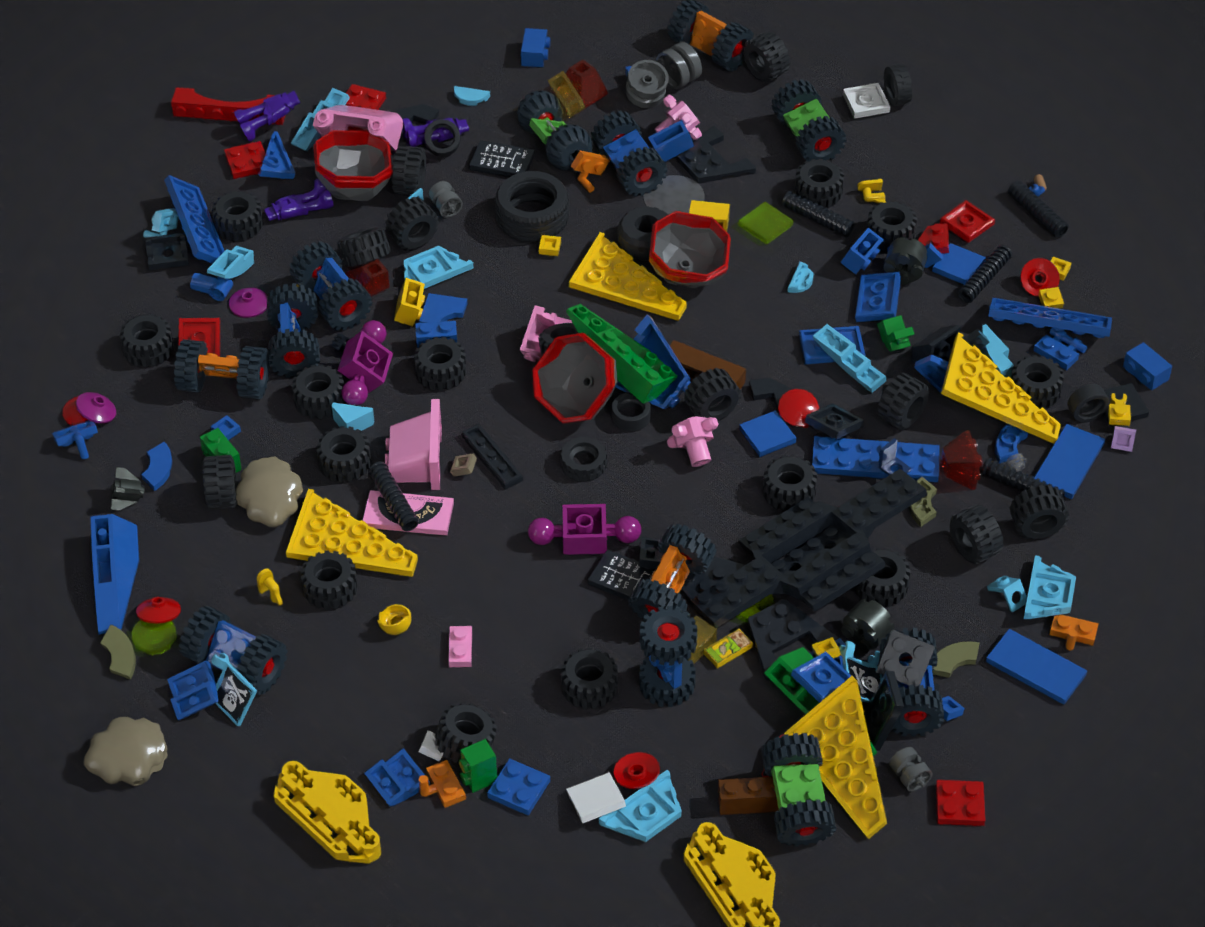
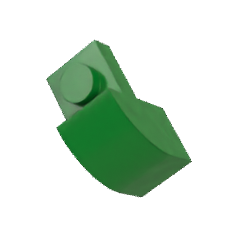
(894, 333)

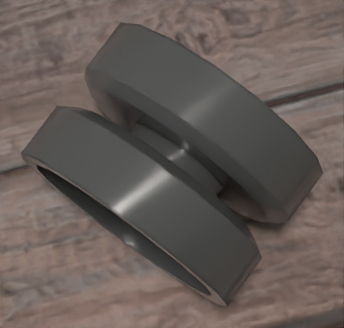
(681, 64)
(646, 83)

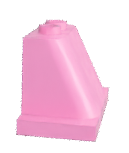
(416, 448)

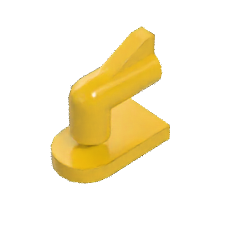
(872, 185)
(266, 582)

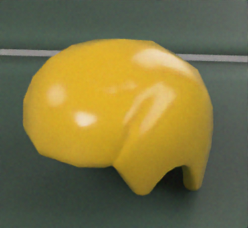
(395, 619)

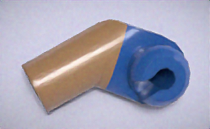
(1039, 186)

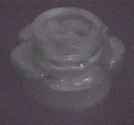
(1017, 461)

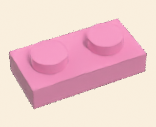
(460, 646)

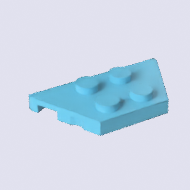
(435, 266)
(1049, 591)
(646, 810)

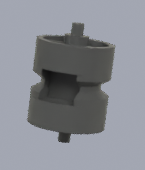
(445, 199)
(910, 769)

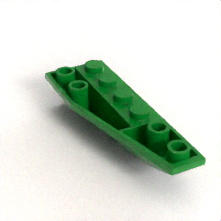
(636, 366)
(780, 674)

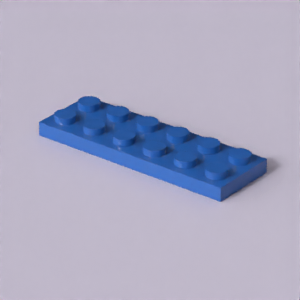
(195, 219)
(1044, 316)
(861, 458)

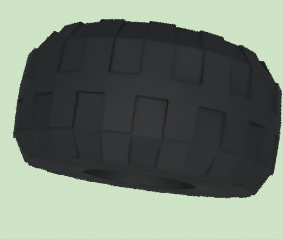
(636, 231)

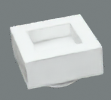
(429, 747)

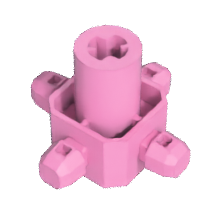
(677, 112)
(693, 435)

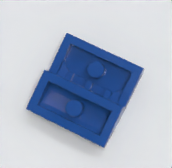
(193, 690)
(396, 778)

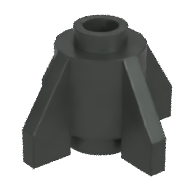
(126, 489)

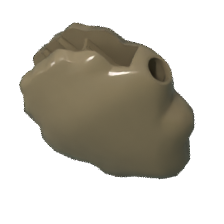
(269, 491)
(127, 751)

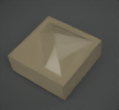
(463, 464)

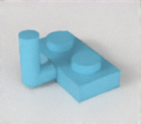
(162, 222)

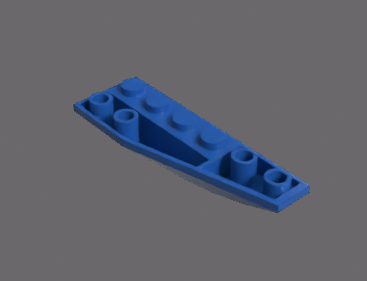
(114, 567)

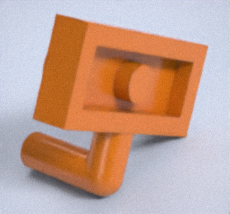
(589, 163)
(1073, 630)
(443, 782)

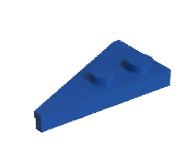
(276, 160)

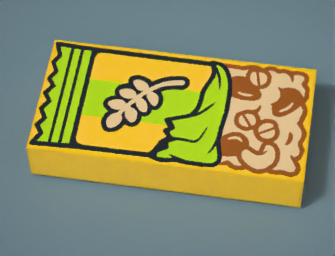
(728, 648)

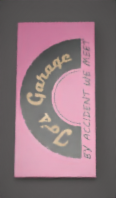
(432, 511)

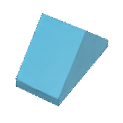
(352, 416)

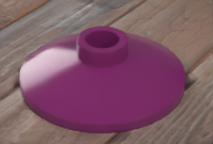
(248, 302)
(95, 407)

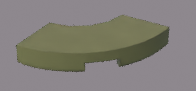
(922, 510)
(121, 652)
(955, 656)

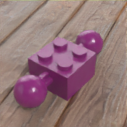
(365, 363)
(584, 529)

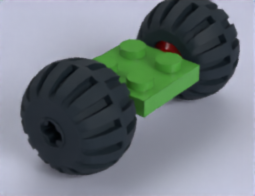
(542, 115)

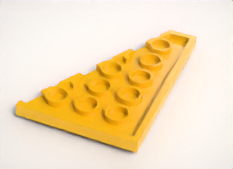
(615, 276)
(978, 384)
(329, 527)
(846, 755)

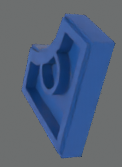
(442, 308)

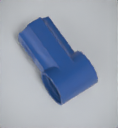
(216, 287)

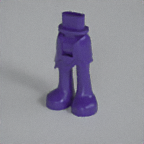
(273, 108)
(415, 134)
(300, 204)

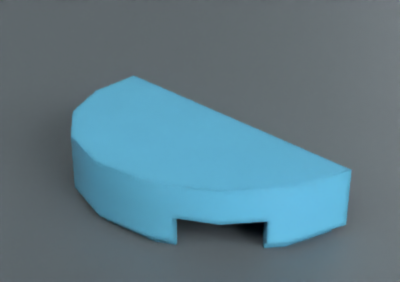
(470, 96)
(801, 279)

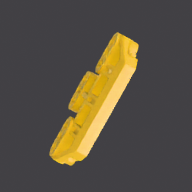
(333, 806)
(736, 868)

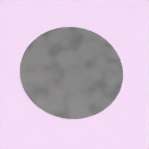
(674, 194)

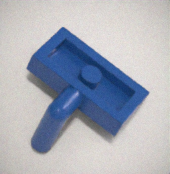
(76, 433)

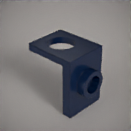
(888, 458)

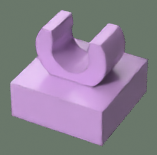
(1123, 438)

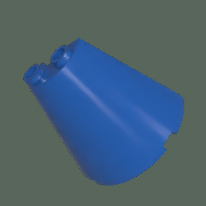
(653, 340)

